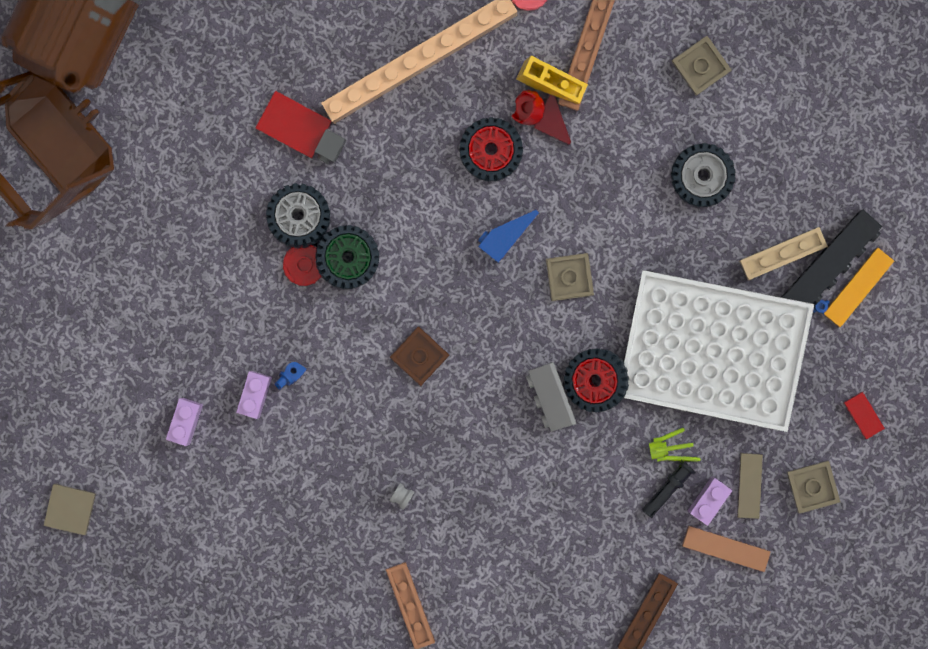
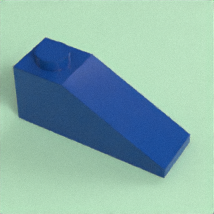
(502, 238)

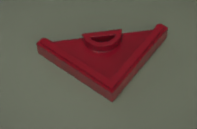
(552, 122)

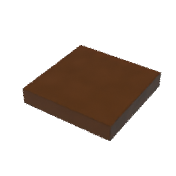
(419, 356)

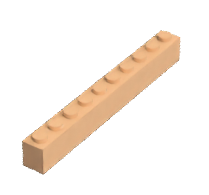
(419, 59)

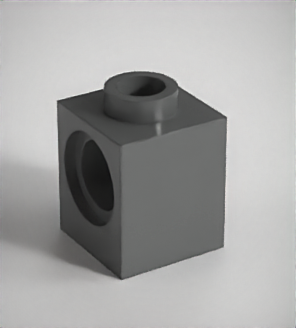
(329, 147)

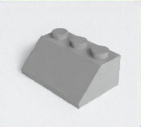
(550, 397)

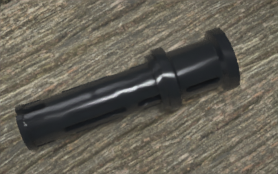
(674, 482)

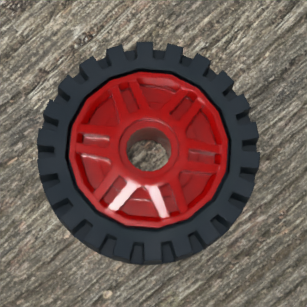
(494, 132)
(613, 380)

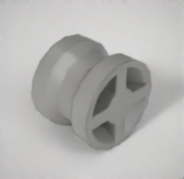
(401, 496)

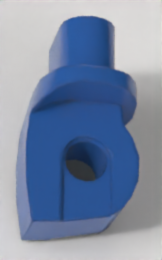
(289, 378)

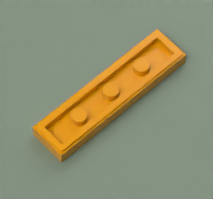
(858, 287)

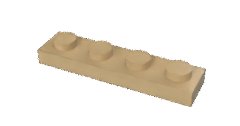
(783, 253)

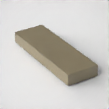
(749, 485)

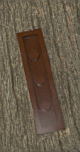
(648, 613)

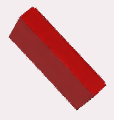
(863, 415)

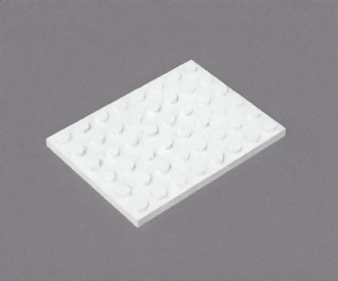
(716, 350)

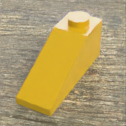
(551, 80)

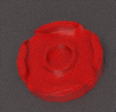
(303, 271)

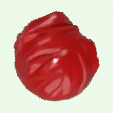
(529, 108)

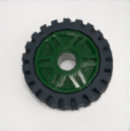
(350, 240)

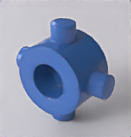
(821, 306)

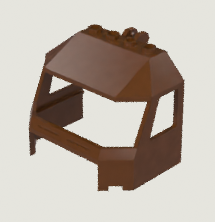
(57, 141)

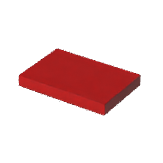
(293, 124)

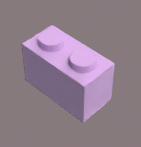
(254, 394)
(184, 421)
(709, 500)

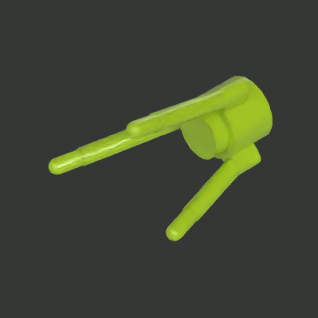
(660, 449)

